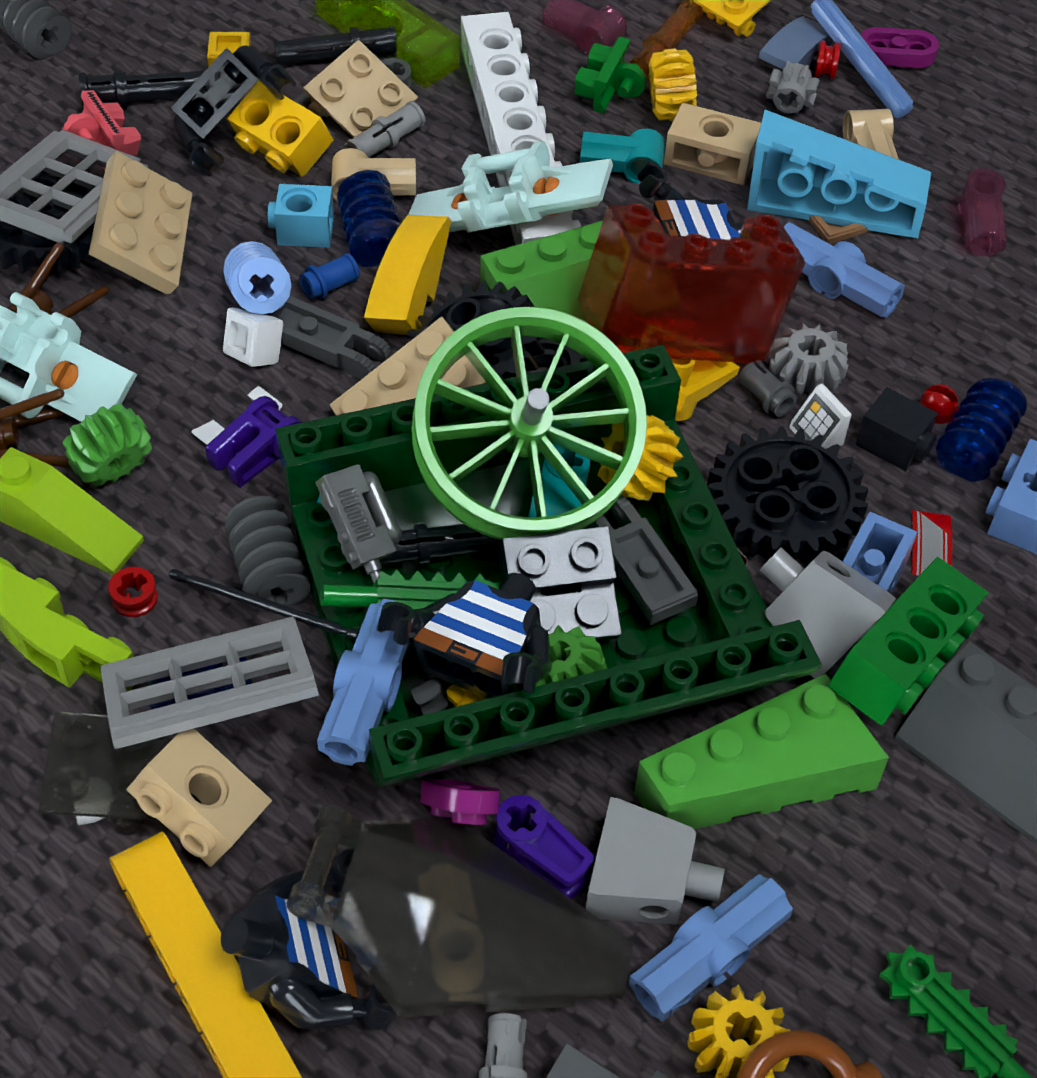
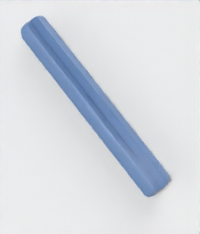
(862, 57)

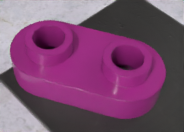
(902, 46)
(459, 799)

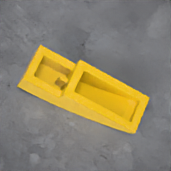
(408, 274)

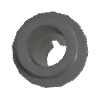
(775, 395)

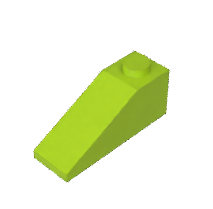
(61, 514)

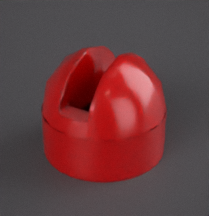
(941, 400)

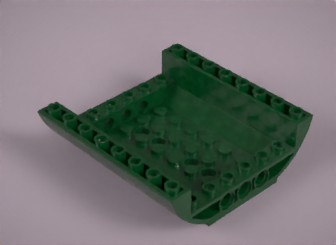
(651, 669)

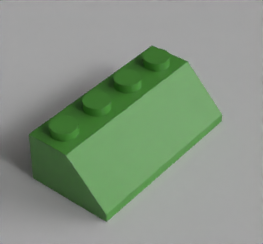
(545, 268)

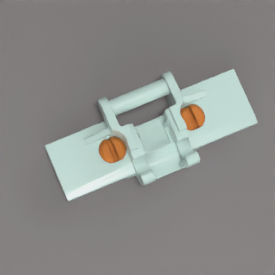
(532, 191)
(52, 355)

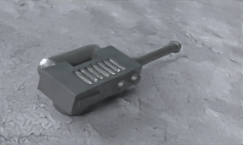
(361, 518)

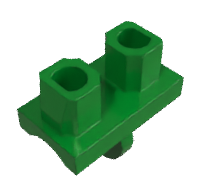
(609, 73)

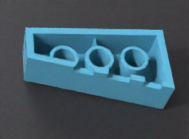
(822, 175)

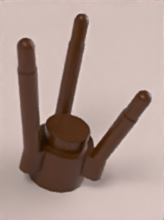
(42, 300)
(9, 424)

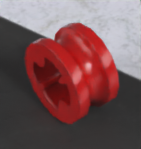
(827, 59)
(128, 578)

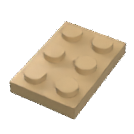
(141, 223)
(401, 373)

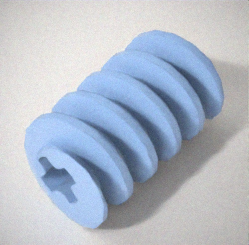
(262, 295)

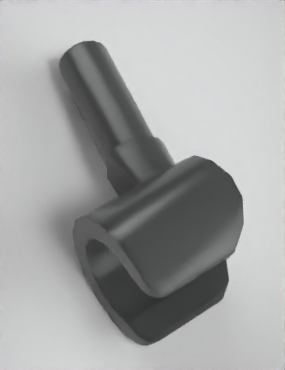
(430, 695)

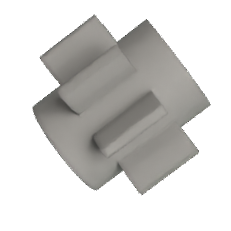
(792, 87)

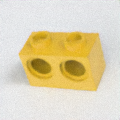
(280, 130)

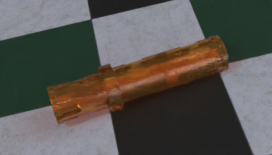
(669, 34)

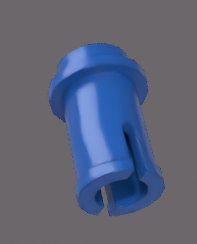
(329, 276)

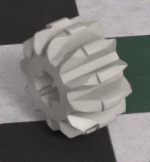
(808, 358)

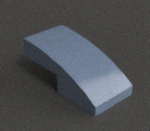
(795, 43)

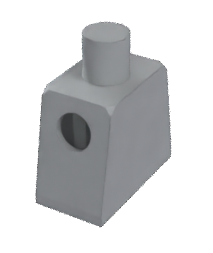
(828, 599)
(647, 867)

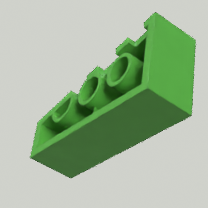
(766, 758)

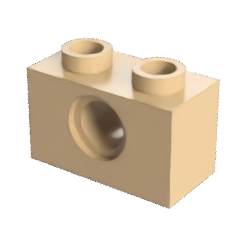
(712, 143)
(197, 768)

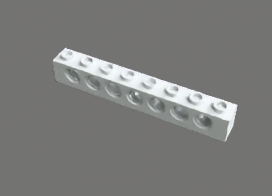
(508, 104)

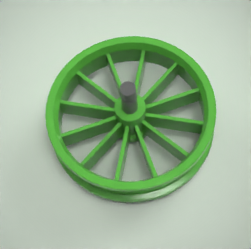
(528, 423)

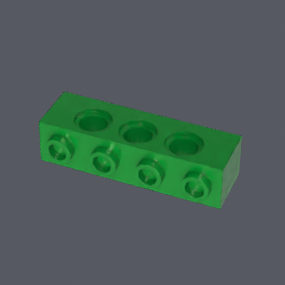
(910, 642)

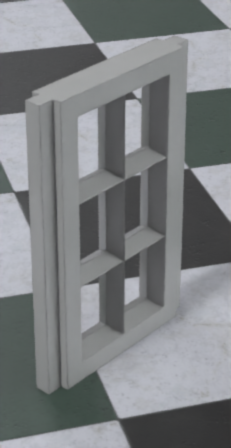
(44, 159)
(212, 708)

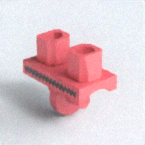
(103, 125)

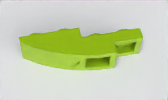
(47, 637)

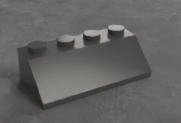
(981, 735)

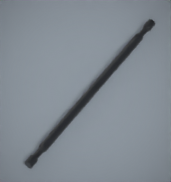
(264, 604)

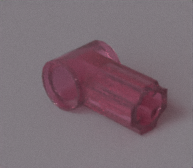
(585, 23)
(983, 212)

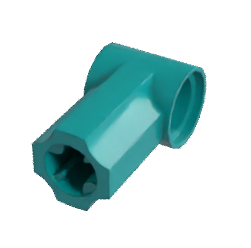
(627, 153)

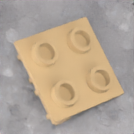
(357, 90)

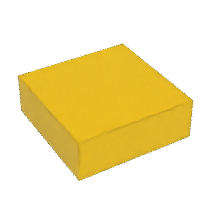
(221, 40)

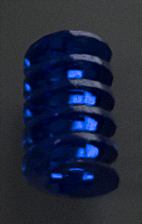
(368, 215)
(981, 428)

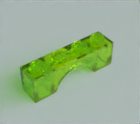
(421, 40)

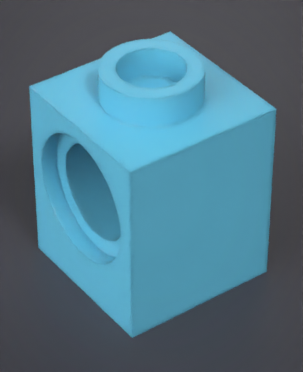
(302, 215)

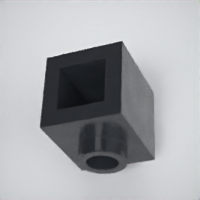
(897, 429)

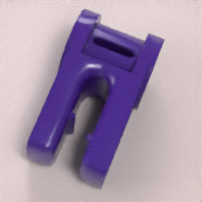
(249, 441)
(542, 844)

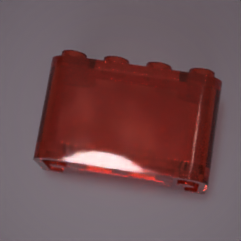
(691, 290)

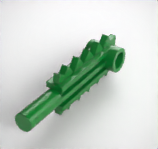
(413, 592)
(949, 1013)

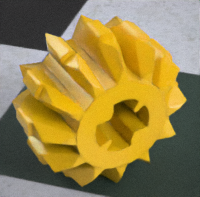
(671, 82)
(655, 463)
(743, 1020)

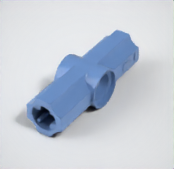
(844, 272)
(362, 690)
(710, 946)

